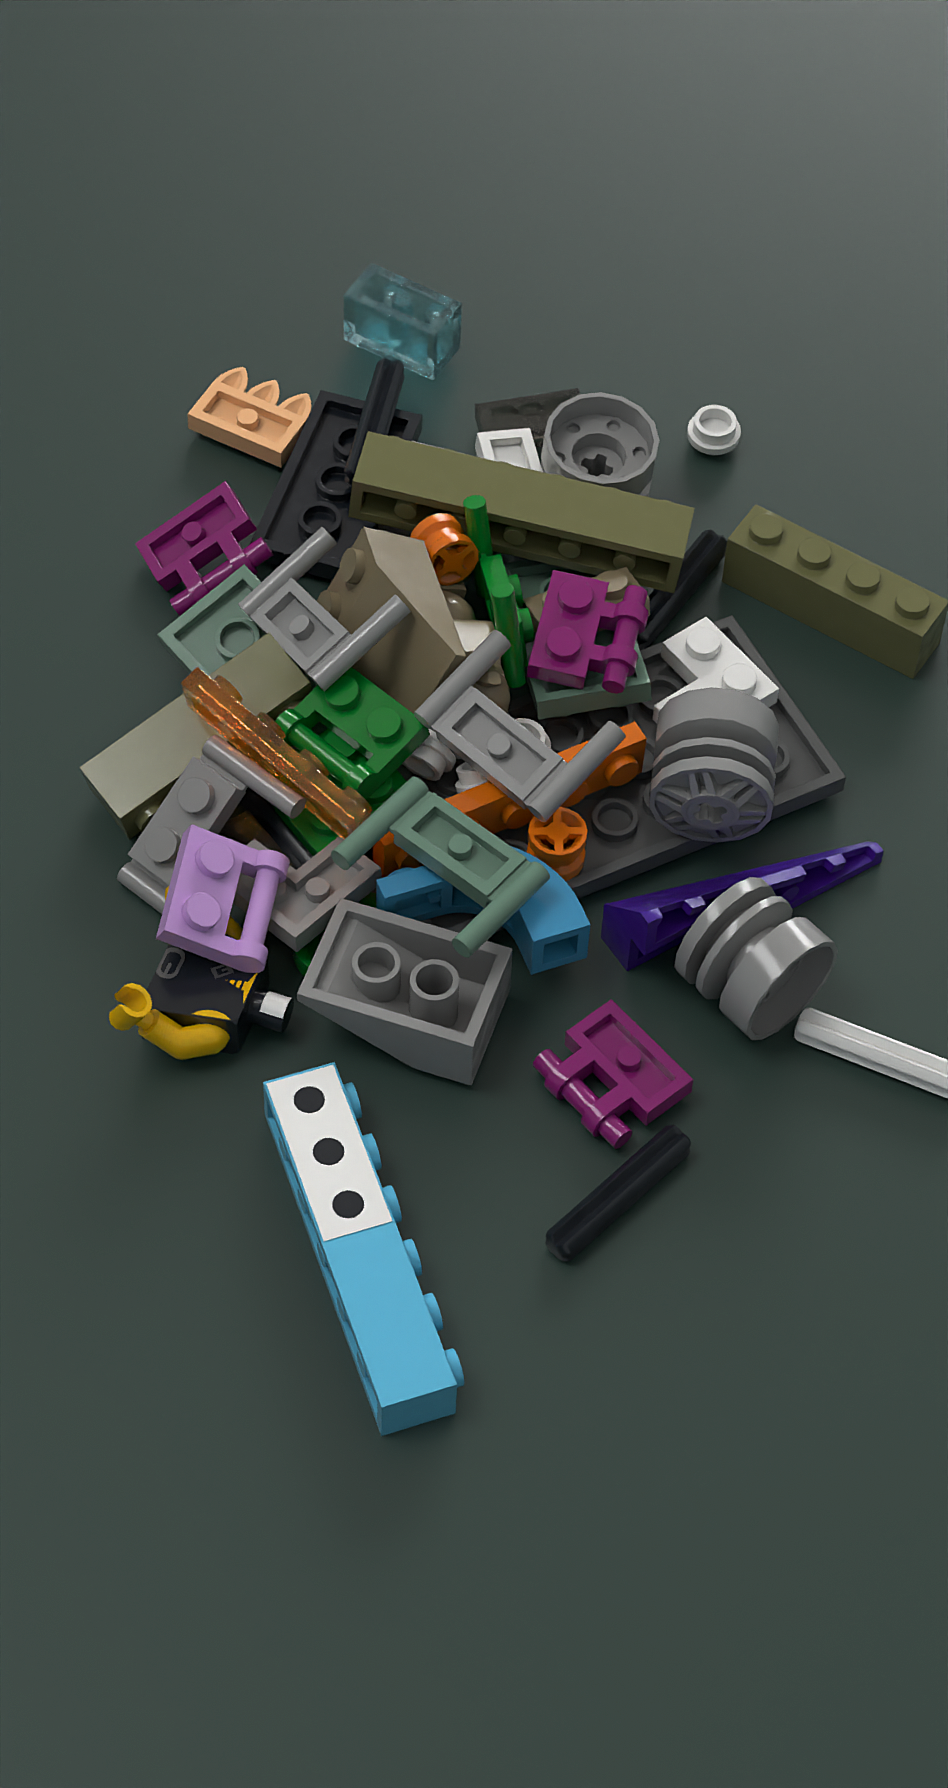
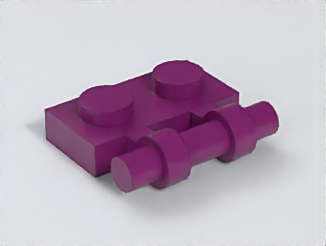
(197, 537)
(569, 627)
(625, 1061)

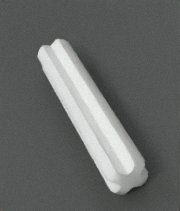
(873, 1051)

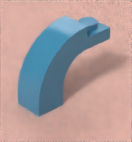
(547, 928)

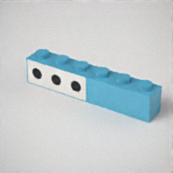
(361, 1249)

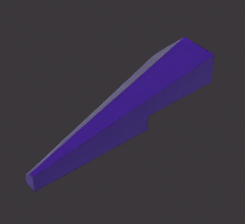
(658, 921)

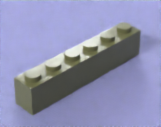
(527, 510)

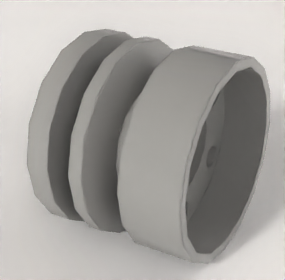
(601, 442)
(714, 765)
(755, 958)

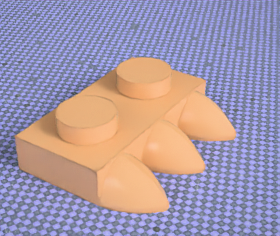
(252, 418)

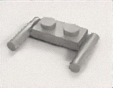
(304, 627)
(503, 747)
(201, 797)

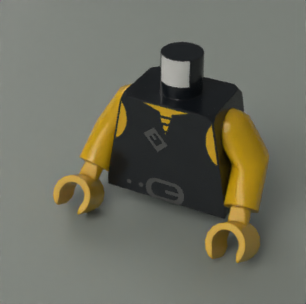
(200, 1004)

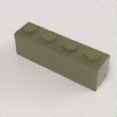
(834, 591)
(146, 762)

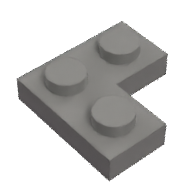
(311, 894)

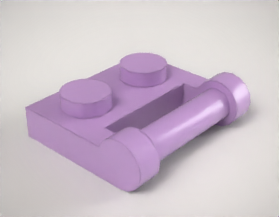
(204, 893)

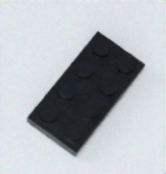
(313, 483)

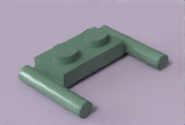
(454, 850)

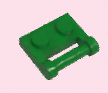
(362, 718)

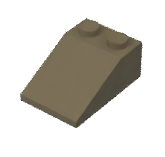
(424, 644)

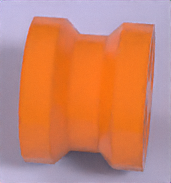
(449, 549)
(568, 835)

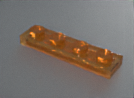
(263, 743)

